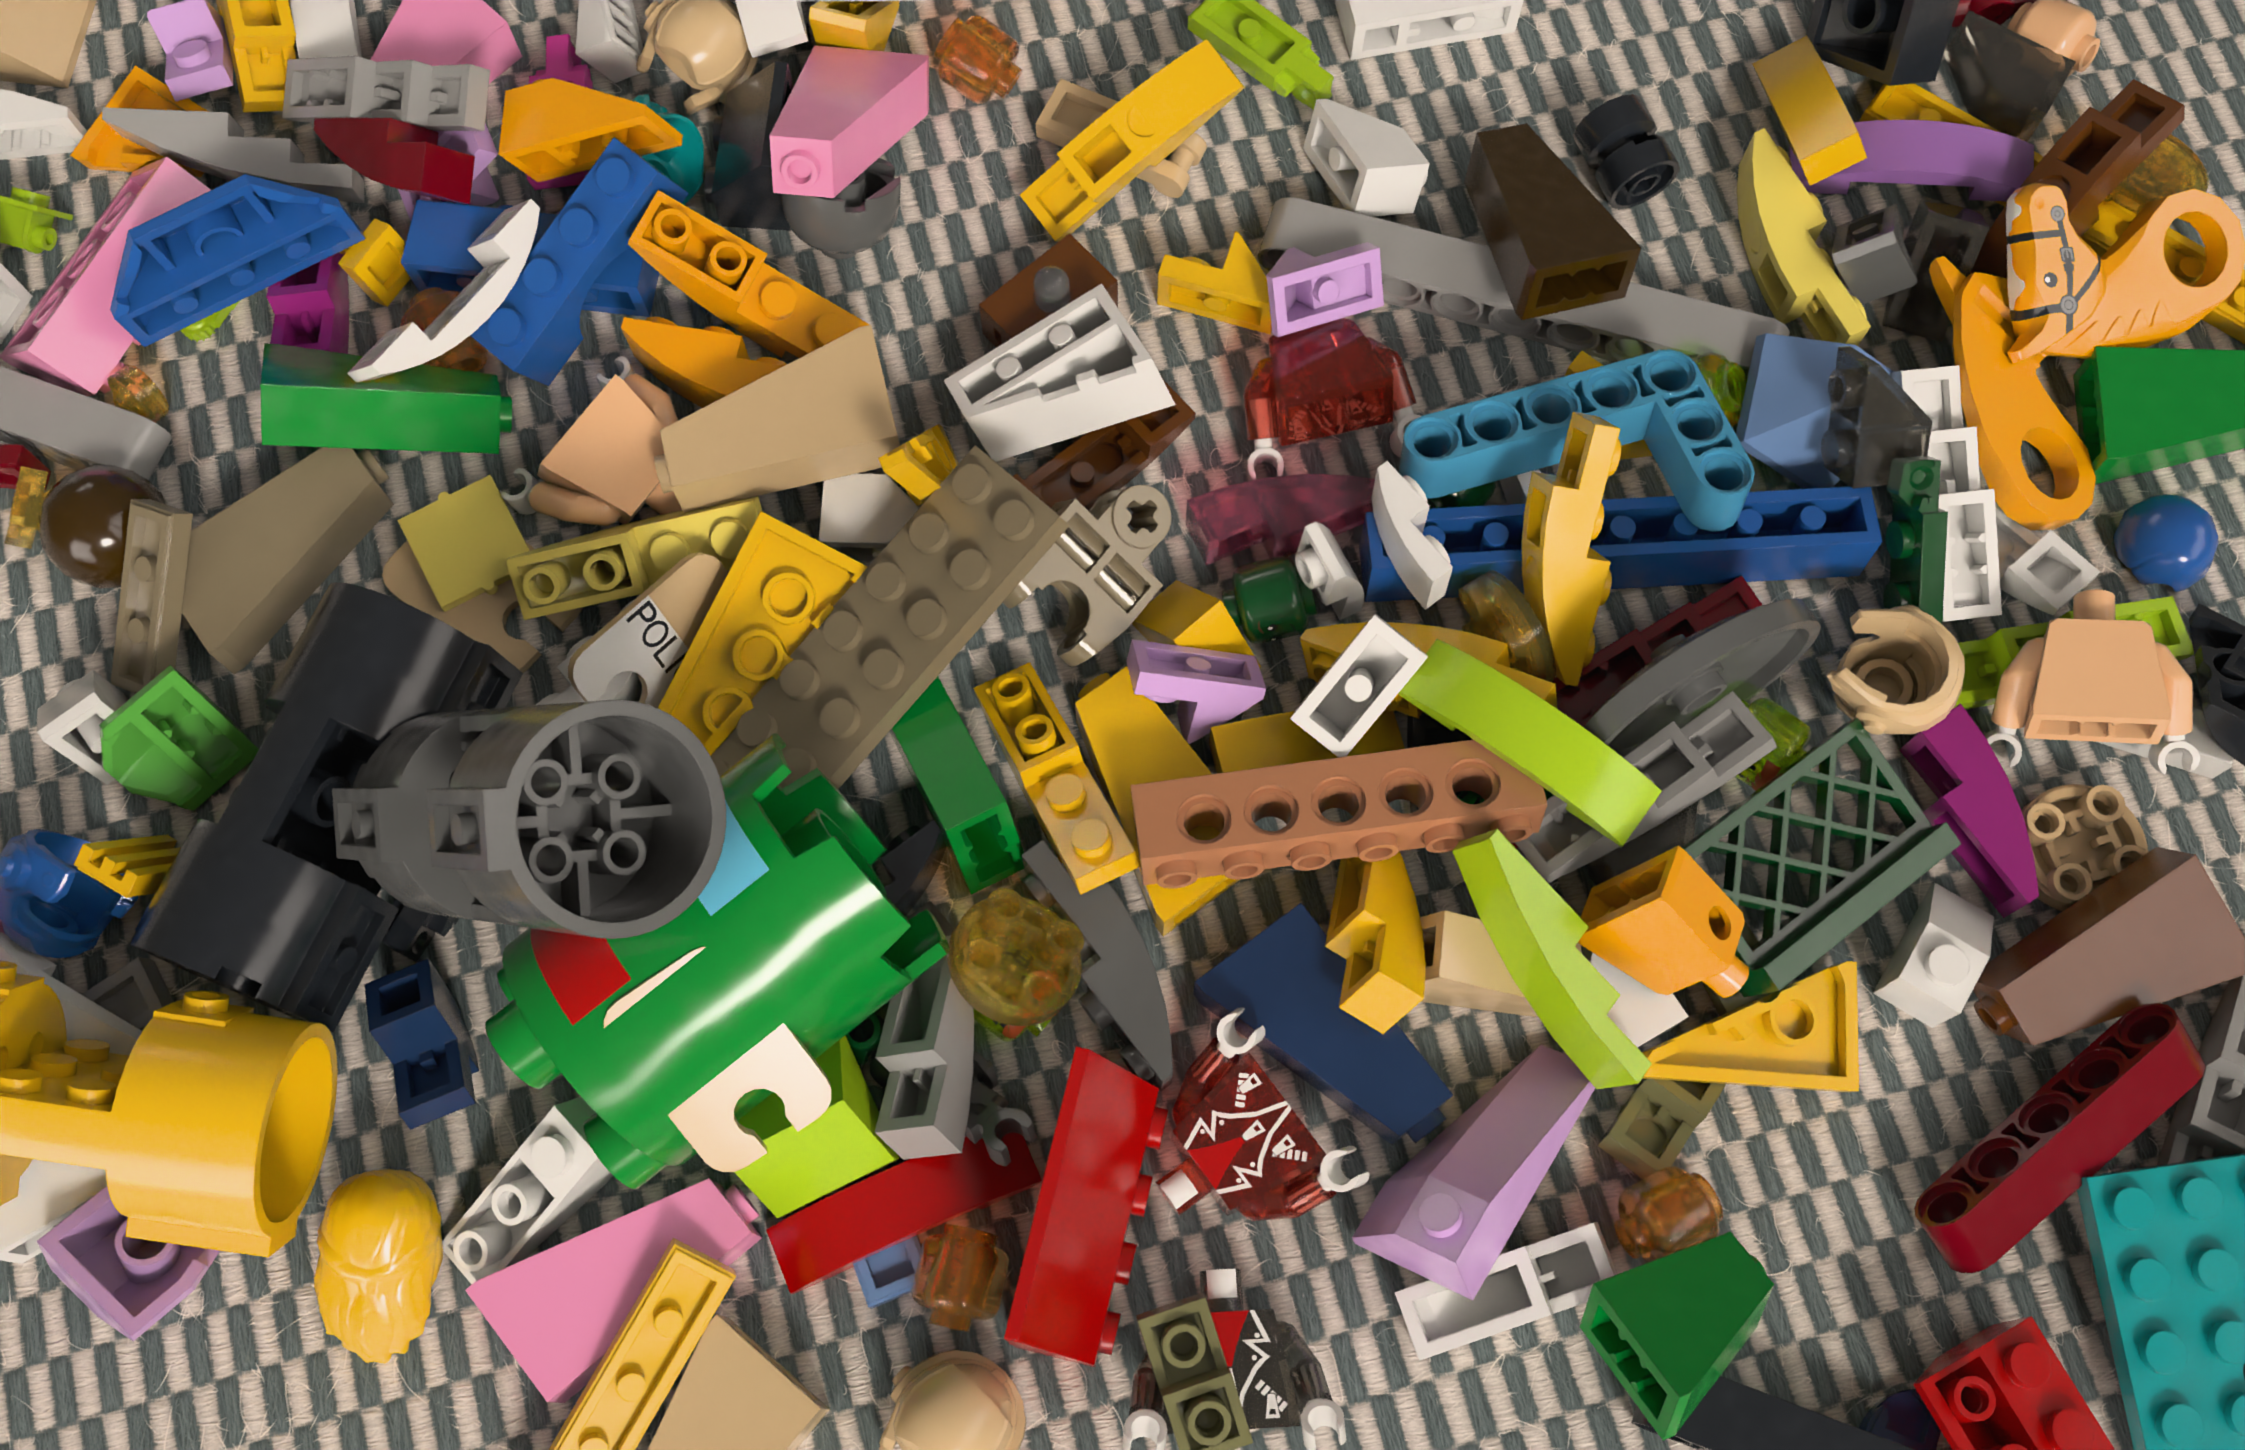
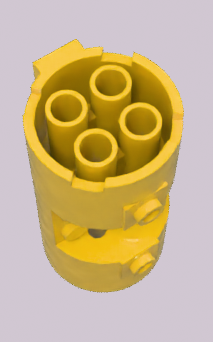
(199, 1129)

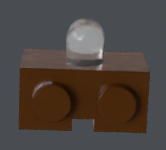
(1042, 289)

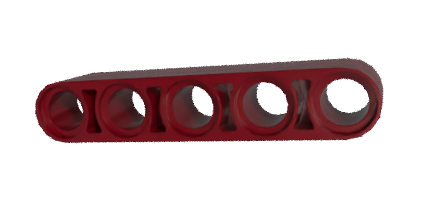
(2059, 1138)

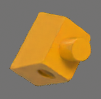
(1667, 926)

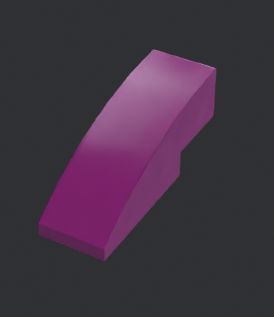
(312, 307)
(1977, 807)

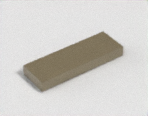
(150, 593)

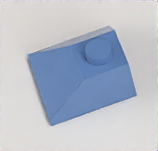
(1790, 406)

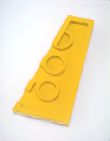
(763, 612)

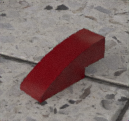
(399, 156)

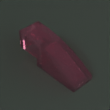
(1275, 512)

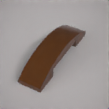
(1108, 456)

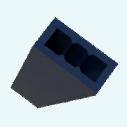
(1295, 991)

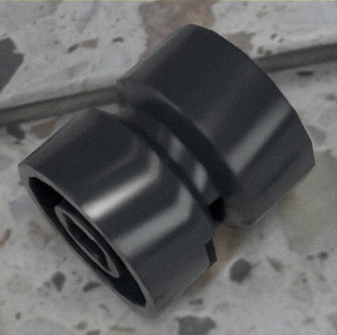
(1626, 152)

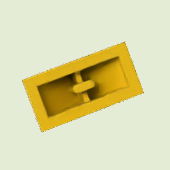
(853, 23)
(1190, 619)

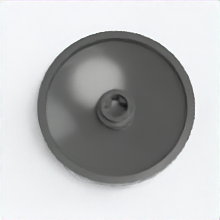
(1698, 671)

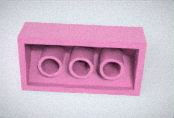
(71, 330)

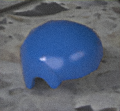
(2167, 541)

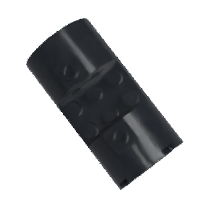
(262, 890)

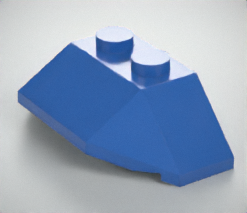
(222, 252)

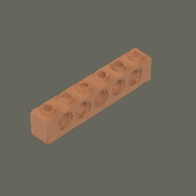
(1302, 791)

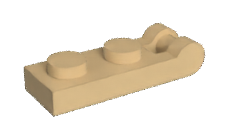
(1075, 108)

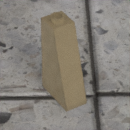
(276, 548)

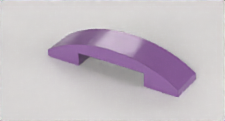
(1933, 155)

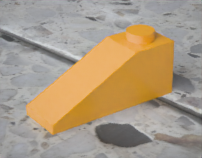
(565, 128)

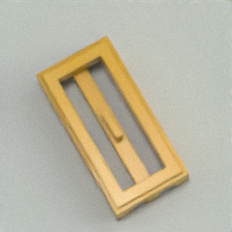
(141, 859)

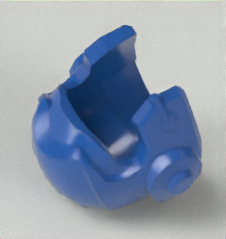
(48, 901)

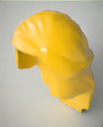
(378, 1262)

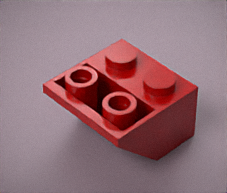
(2008, 1394)

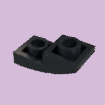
(912, 864)

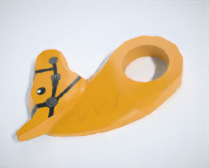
(2073, 300)

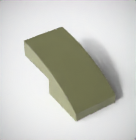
(1658, 1122)

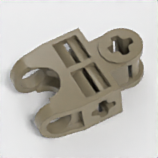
(1101, 567)

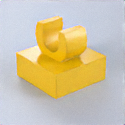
(377, 262)

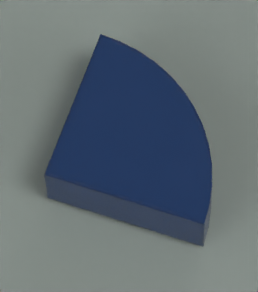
(1903, 1420)

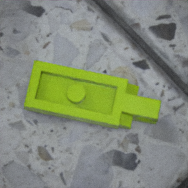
(1263, 47)

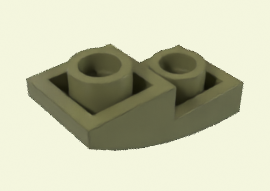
(1194, 1376)

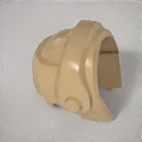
(700, 45)
(1902, 675)
(955, 1405)

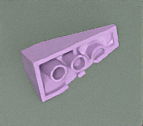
(1472, 1183)
(118, 1276)

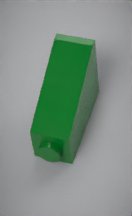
(1677, 1324)

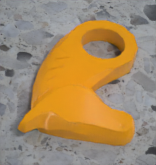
(2010, 404)

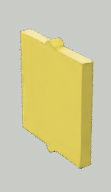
(464, 542)

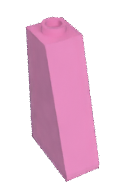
(845, 117)
(570, 1300)

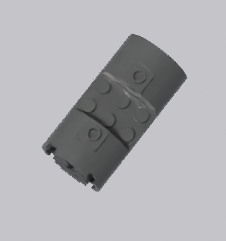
(539, 816)

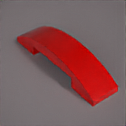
(895, 1208)

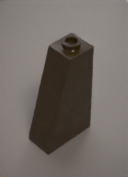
(1545, 227)

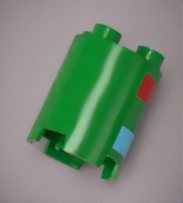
(788, 936)

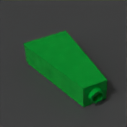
(2158, 407)
(421, 408)
(958, 790)

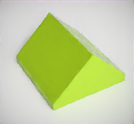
(826, 1152)

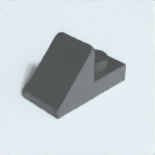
(1874, 255)

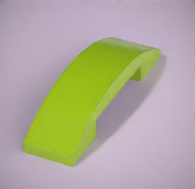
(1533, 739)

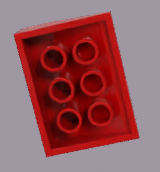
(1085, 1212)

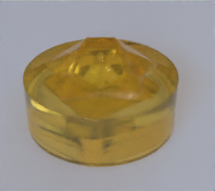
(138, 393)

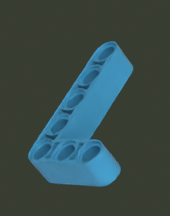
(1646, 396)

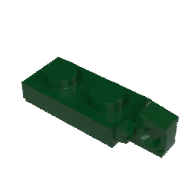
(1916, 536)

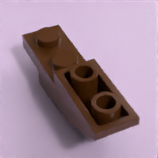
(2093, 161)

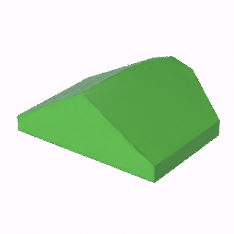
(173, 743)

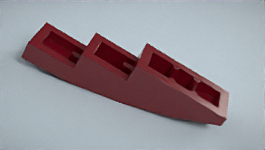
(1630, 653)

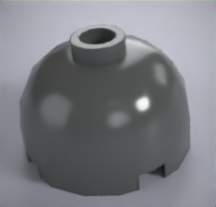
(852, 219)

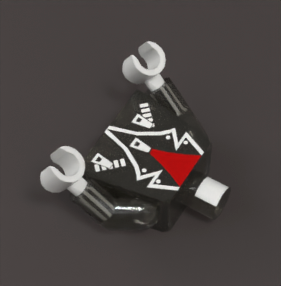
(1268, 1363)

